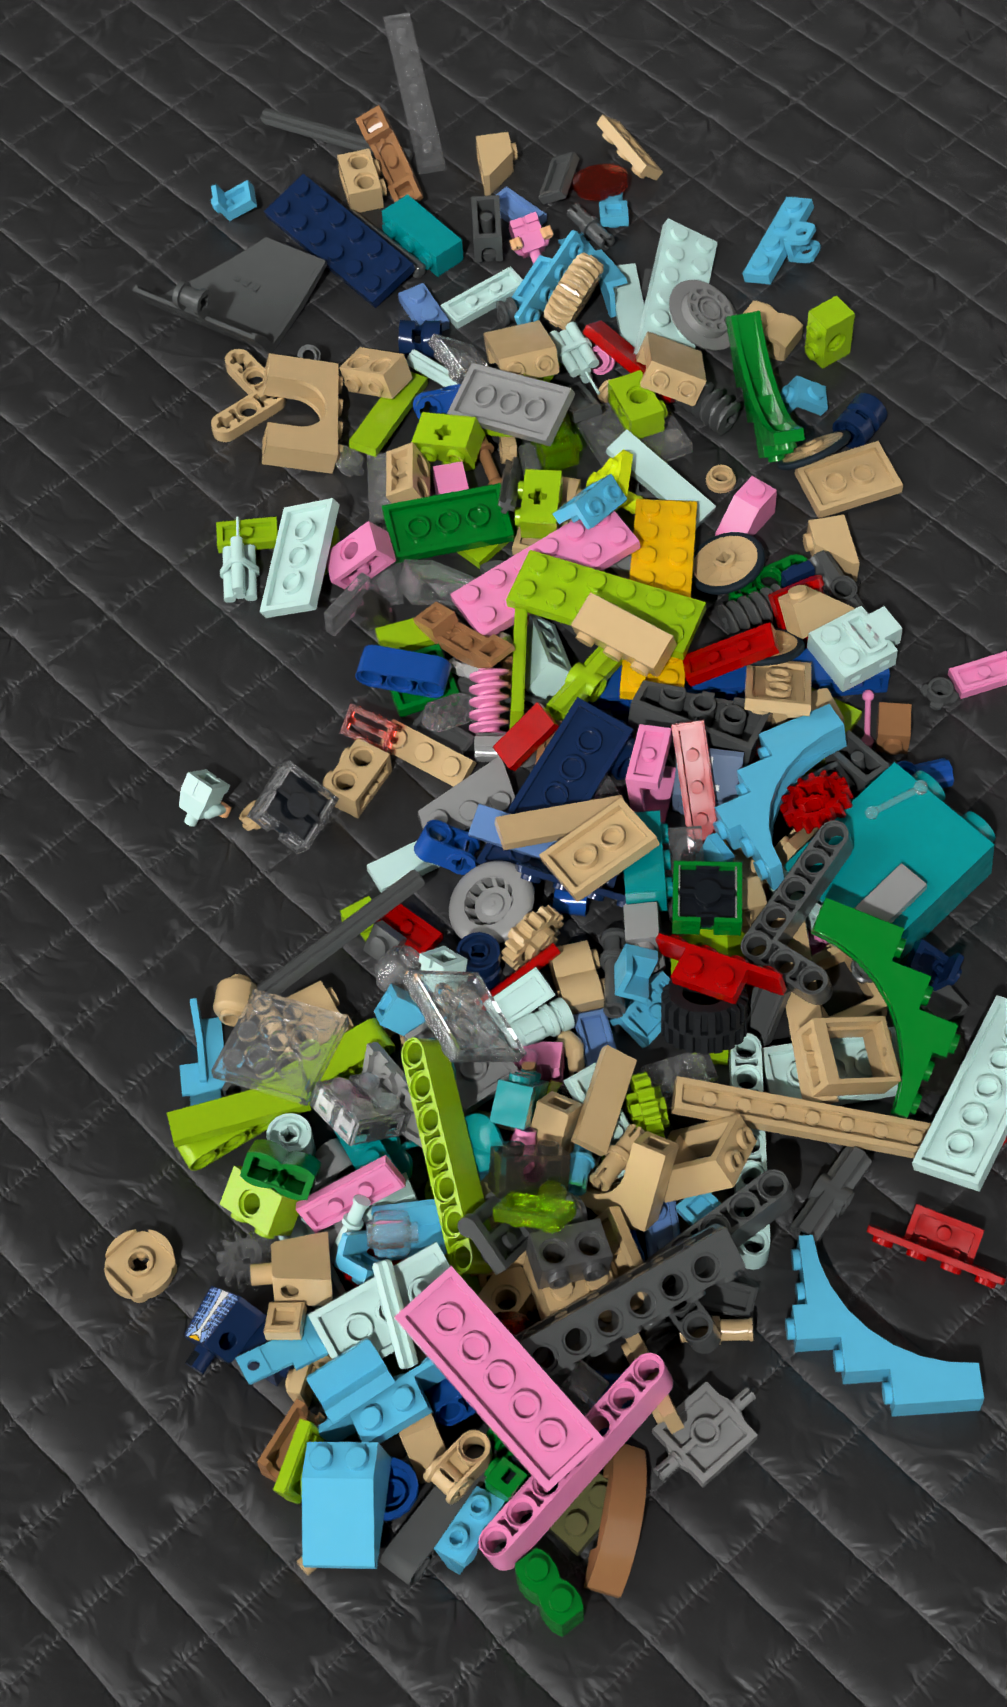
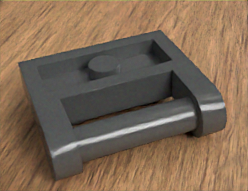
(500, 1244)

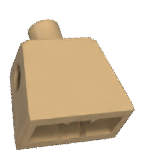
(297, 1270)

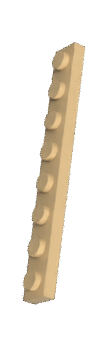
(799, 1117)

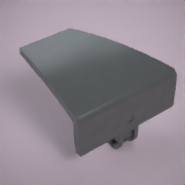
(237, 311)

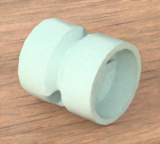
(292, 1133)

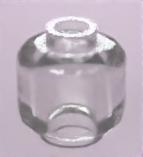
(393, 966)
(391, 1233)

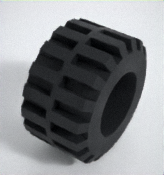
(701, 1021)

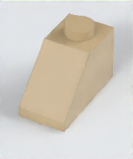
(495, 159)
(833, 536)
(809, 609)
(423, 1444)

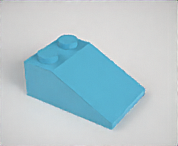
(343, 1504)

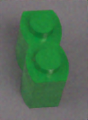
(272, 1166)
(541, 1585)

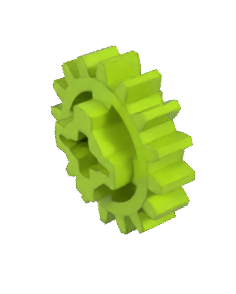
(646, 1105)

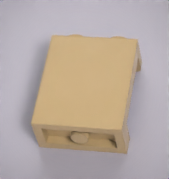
(523, 350)
(671, 369)

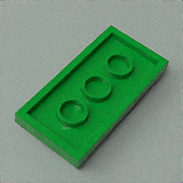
(447, 523)

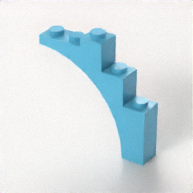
(784, 757)
(913, 1381)

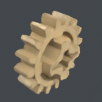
(532, 936)

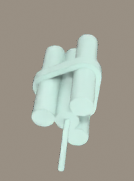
(575, 353)
(239, 570)

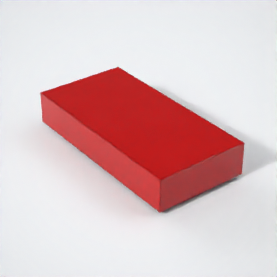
(526, 736)

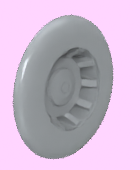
(701, 313)
(496, 907)

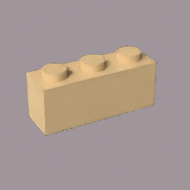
(623, 636)

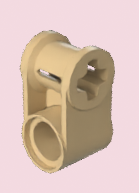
(458, 1468)

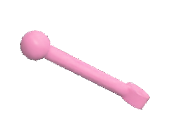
(868, 696)

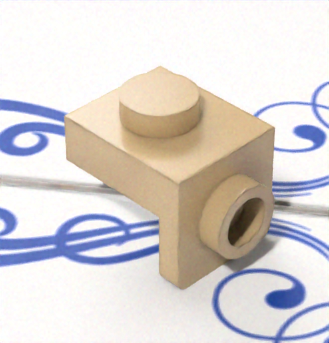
(296, 1382)

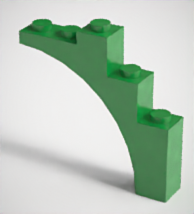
(773, 426)
(919, 1034)

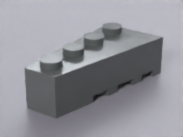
(725, 720)

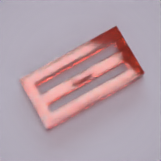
(388, 737)

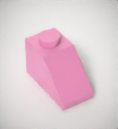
(749, 508)

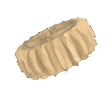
(573, 290)

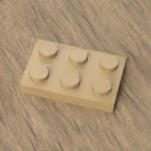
(849, 479)
(779, 689)
(599, 849)

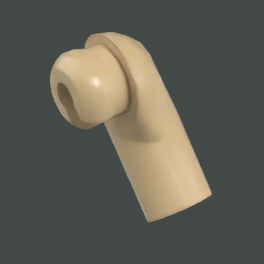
(573, 1051)

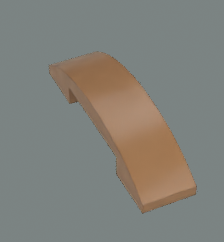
(390, 154)
(459, 640)
(620, 1522)

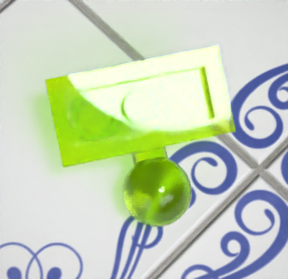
(545, 1212)

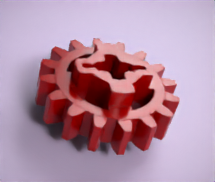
(816, 801)

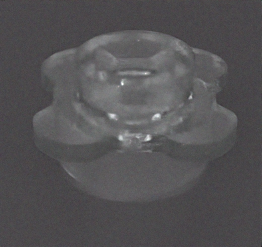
(350, 462)

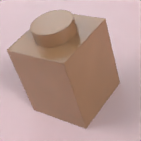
(893, 728)

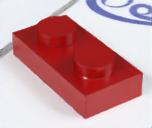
(418, 932)

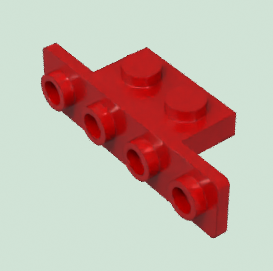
(714, 973)
(942, 1239)

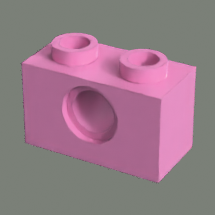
(363, 551)

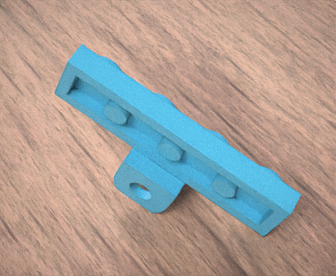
(784, 239)

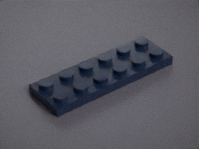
(341, 239)
(567, 770)

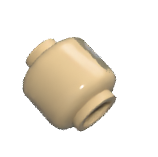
(231, 998)

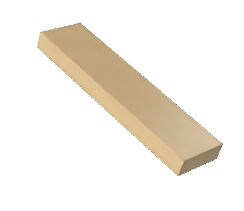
(547, 823)

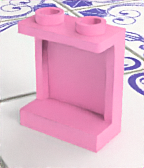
(647, 777)

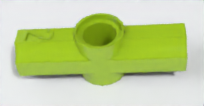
(583, 681)

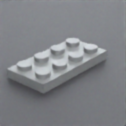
(512, 403)

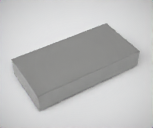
(893, 895)

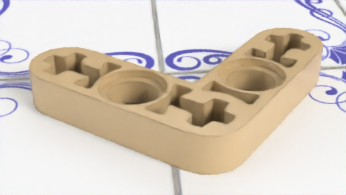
(254, 399)

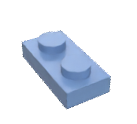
(422, 306)

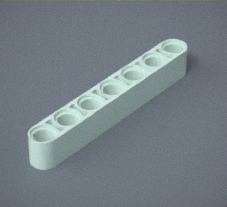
(751, 1071)

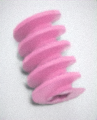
(488, 700)

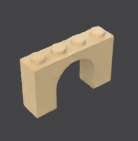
(318, 386)
(646, 1173)

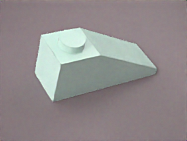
(545, 659)

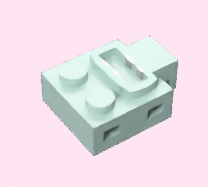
(856, 645)

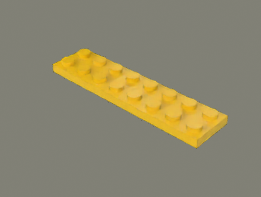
(665, 562)

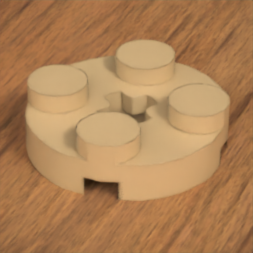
(143, 1284)

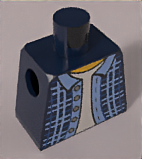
(221, 1328)

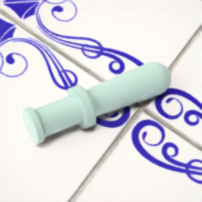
(351, 1221)

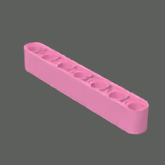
(548, 1508)

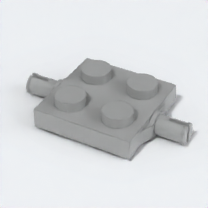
(711, 1436)

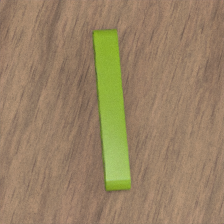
(345, 1062)
(445, 1148)

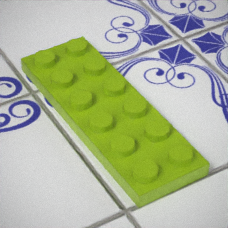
(560, 587)

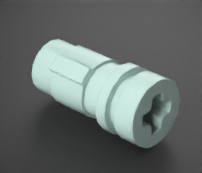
(545, 1022)

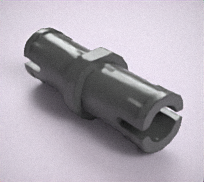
(590, 227)

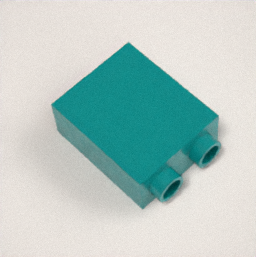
(921, 833)

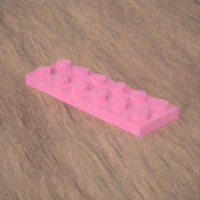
(484, 598)
(499, 1379)

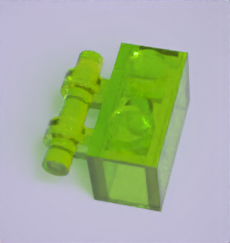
(563, 450)

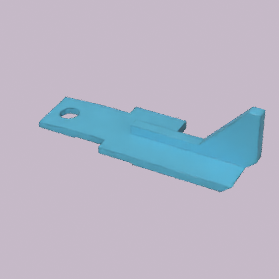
(610, 278)
(197, 1077)
(283, 1353)

